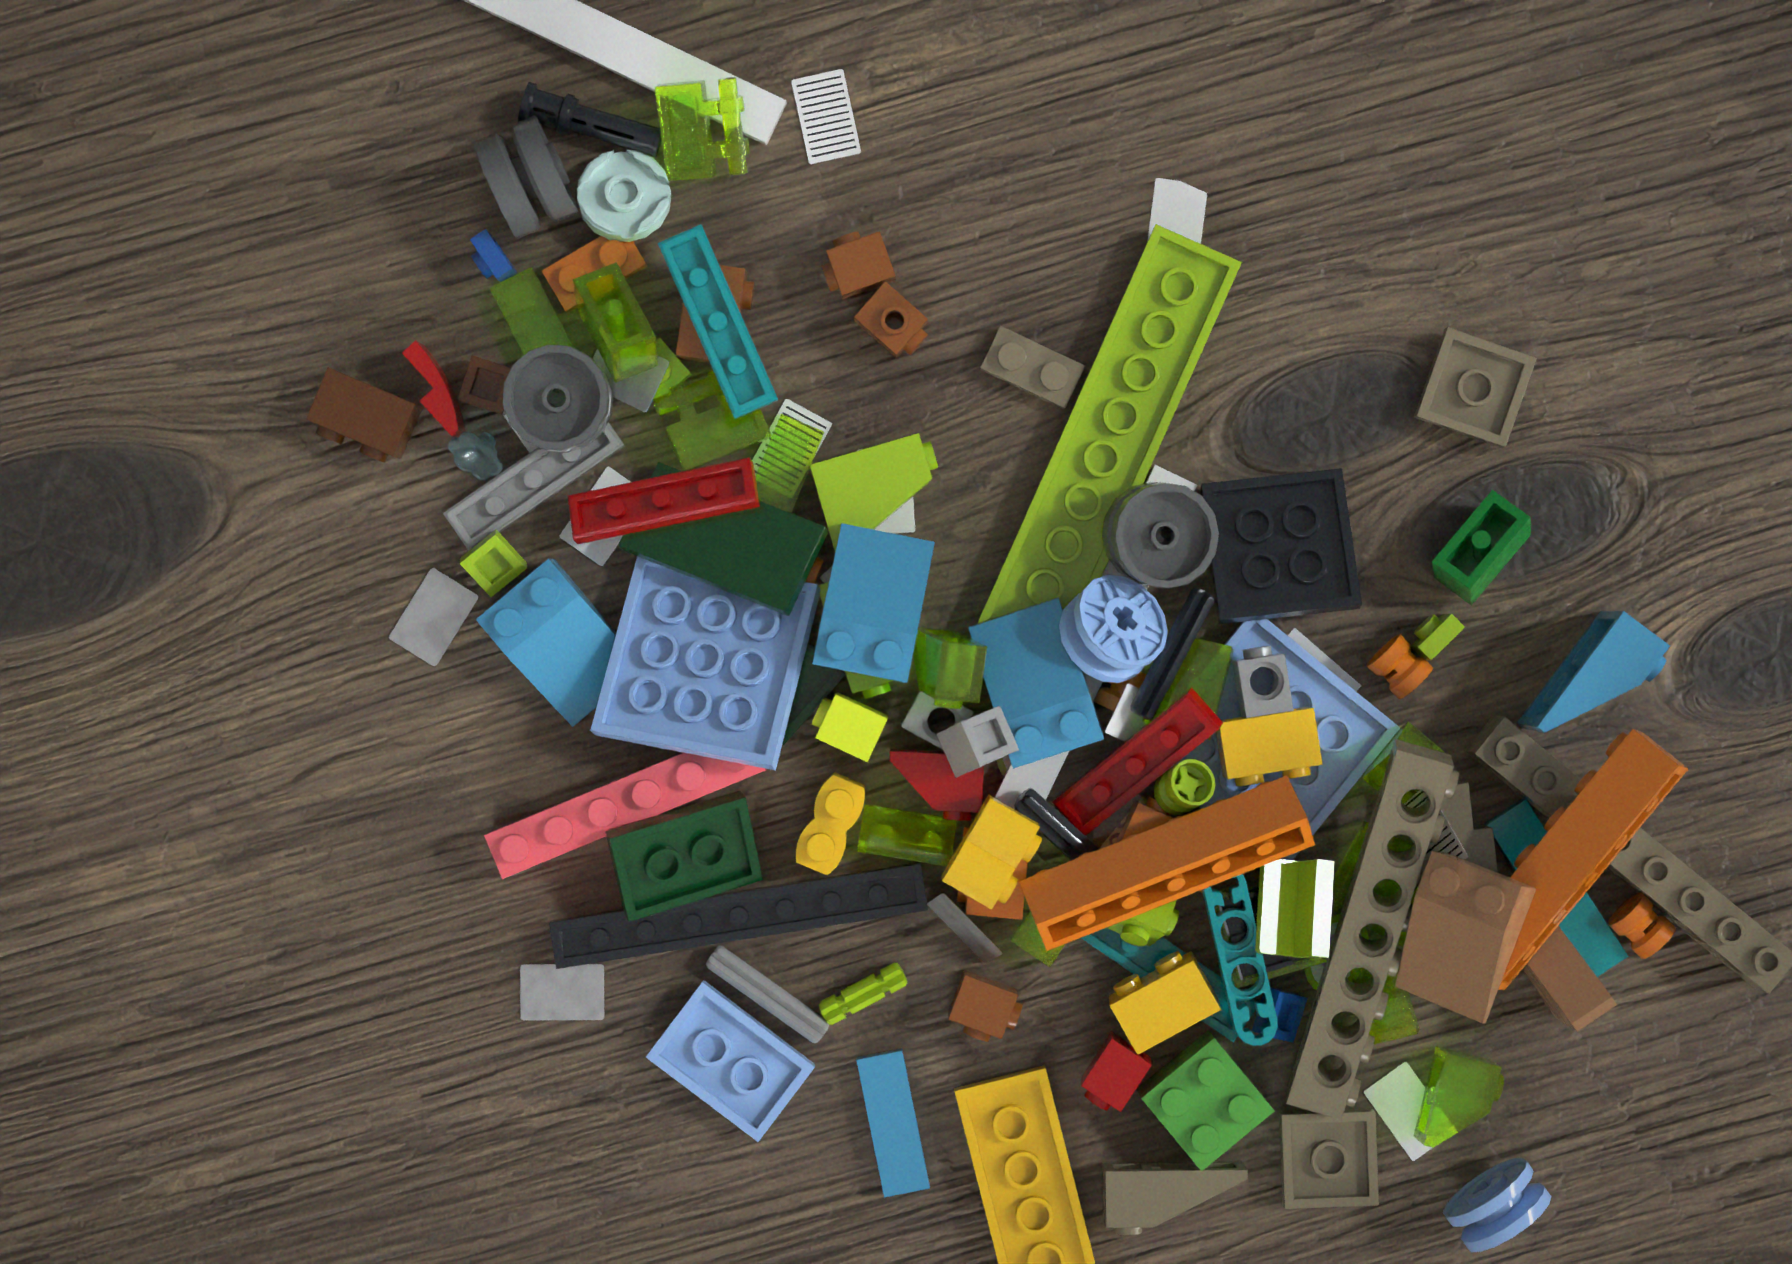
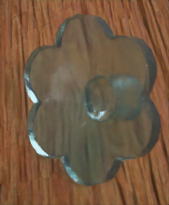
(476, 454)

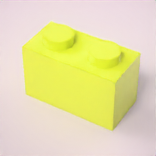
(849, 725)

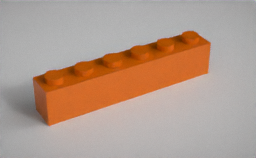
(1589, 836)
(1167, 862)

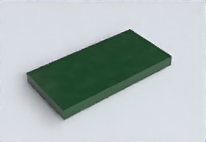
(747, 552)

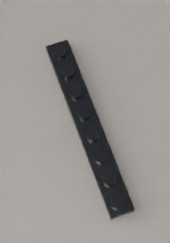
(741, 916)

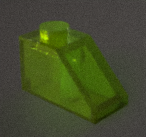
(949, 666)
(1456, 1094)

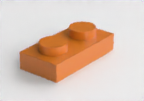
(587, 259)

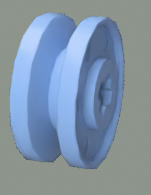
(1113, 628)
(1497, 1205)

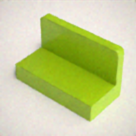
(1295, 908)

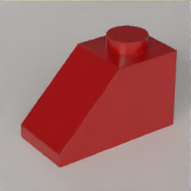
(936, 783)

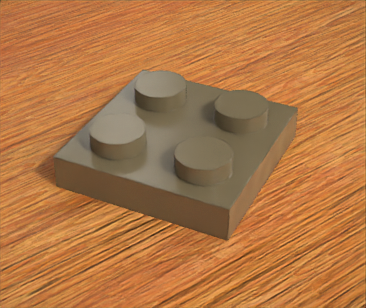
(1475, 387)
(1329, 1159)

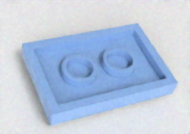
(730, 1061)

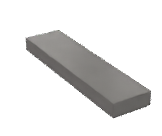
(526, 487)

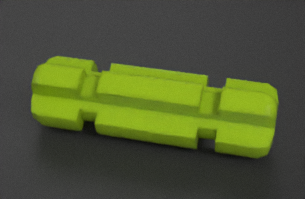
(863, 993)

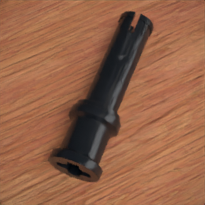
(568, 115)

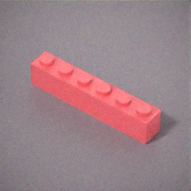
(609, 807)

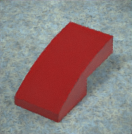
(441, 399)

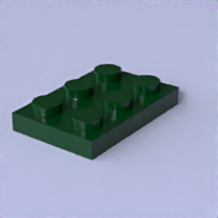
(684, 855)

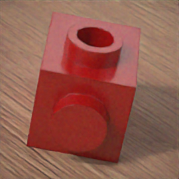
(1114, 1073)

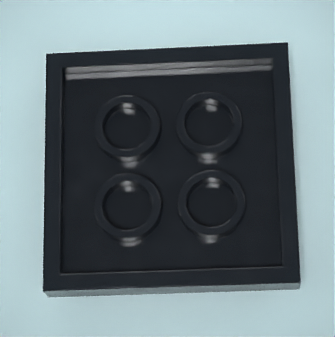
(1282, 546)

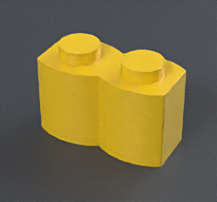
(835, 812)
(991, 852)

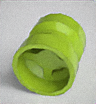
(1194, 782)

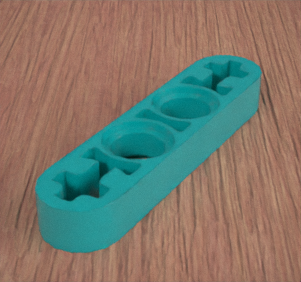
(1234, 954)

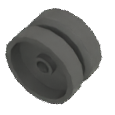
(529, 176)
(586, 404)
(1188, 534)

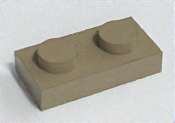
(1032, 367)

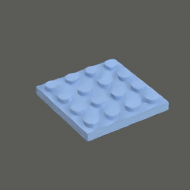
(703, 669)
(1347, 724)

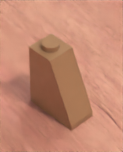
(1567, 982)

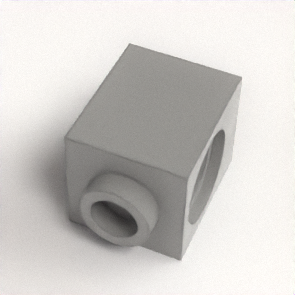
(1274, 701)
(917, 717)
(977, 741)

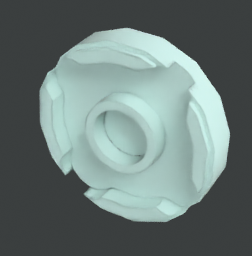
(624, 195)

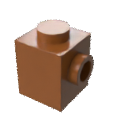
(857, 264)
(892, 321)
(984, 1006)

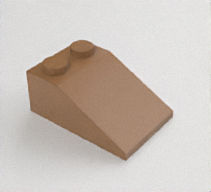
(1462, 934)

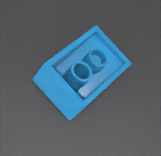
(873, 603)
(554, 639)
(1604, 663)
(1037, 683)

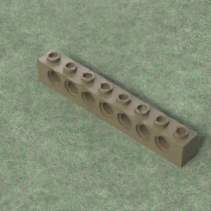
(1641, 863)
(1310, 1083)

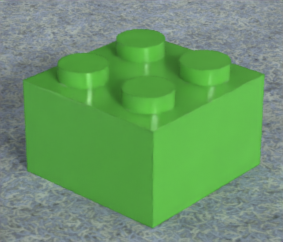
(1204, 1100)

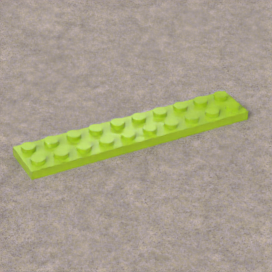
(1115, 420)

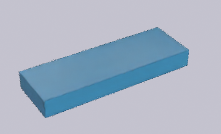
(893, 1122)

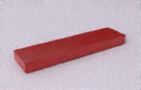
(663, 501)
(1138, 762)

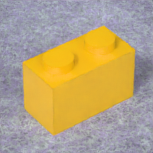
(1269, 745)
(1163, 1001)

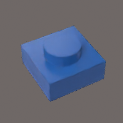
(491, 258)
(1289, 1012)

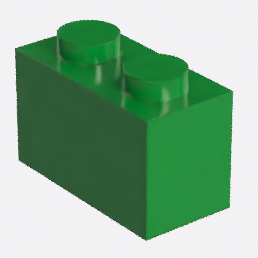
(1481, 547)

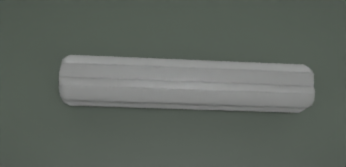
(767, 994)

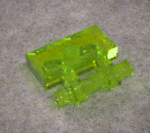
(687, 129)
(712, 433)

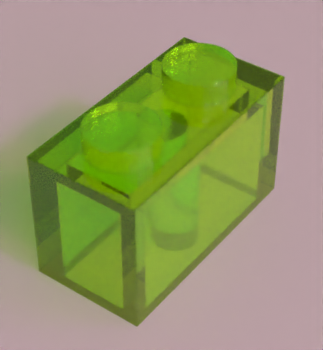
(616, 322)

